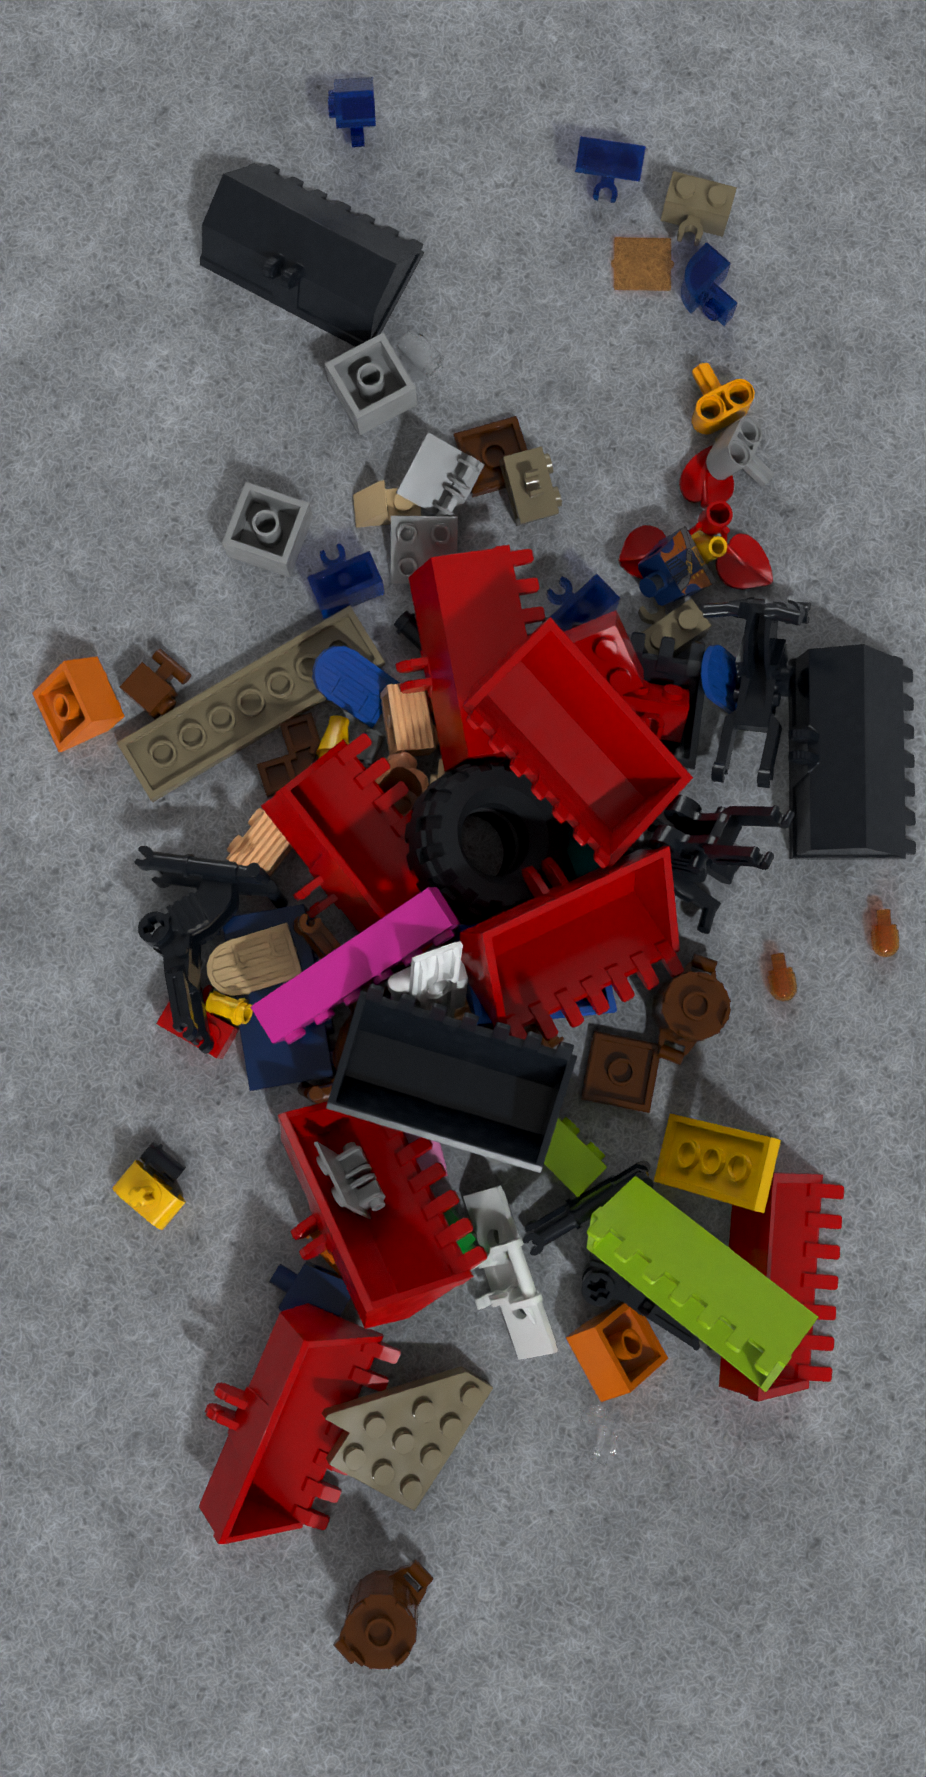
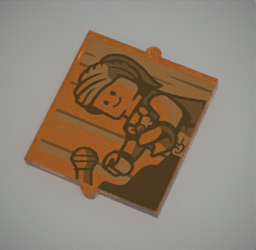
(642, 264)

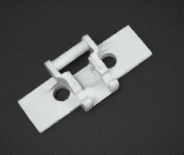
(434, 978)
(509, 1274)

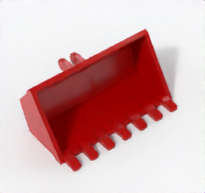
(466, 623)
(348, 834)
(407, 1248)
(278, 1433)

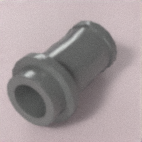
(371, 753)

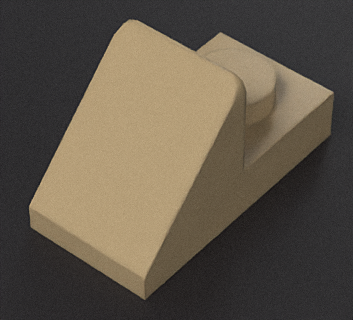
(376, 505)

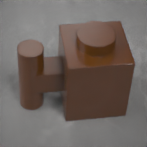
(151, 688)

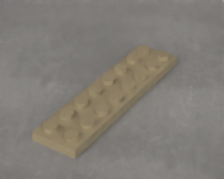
(239, 708)

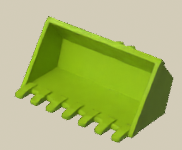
(699, 1281)

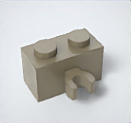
(697, 205)
(530, 485)
(683, 624)

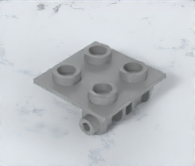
(440, 477)
(417, 539)
(351, 1180)

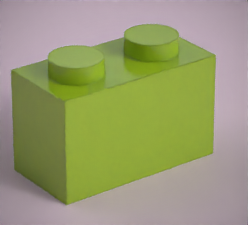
(571, 1159)

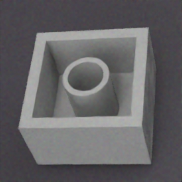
(371, 383)
(267, 529)

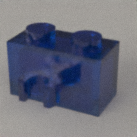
(353, 106)
(610, 161)
(345, 582)
(586, 604)

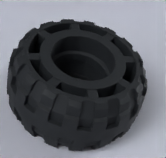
(519, 817)

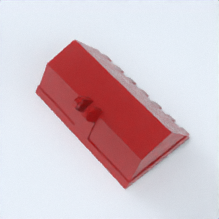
(575, 742)
(575, 942)
(786, 1250)

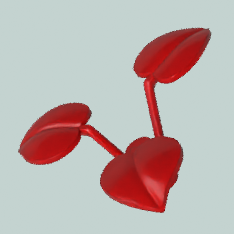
(744, 561)

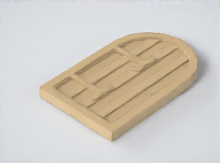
(254, 961)

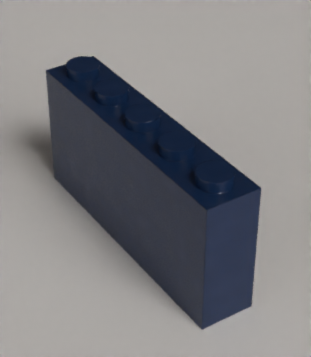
(279, 1063)

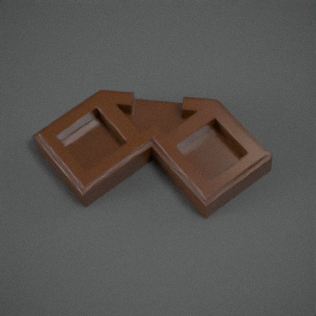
(302, 743)

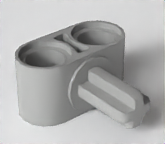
(736, 450)

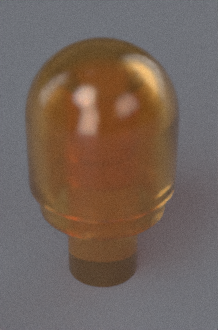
(884, 935)
(781, 979)

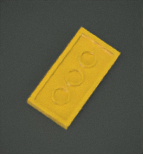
(717, 1162)

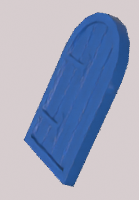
(719, 677)
(351, 682)

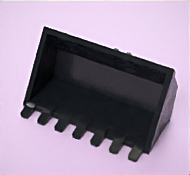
(306, 252)

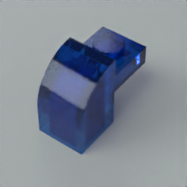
(701, 285)

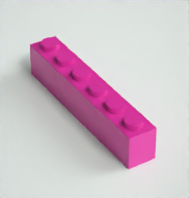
(356, 965)

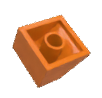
(77, 702)
(617, 1351)

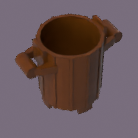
(690, 1008)
(383, 1617)

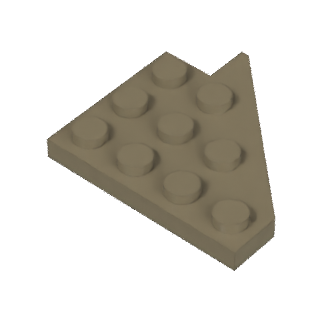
(405, 1432)

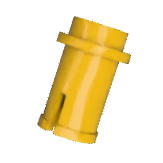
(237, 1010)

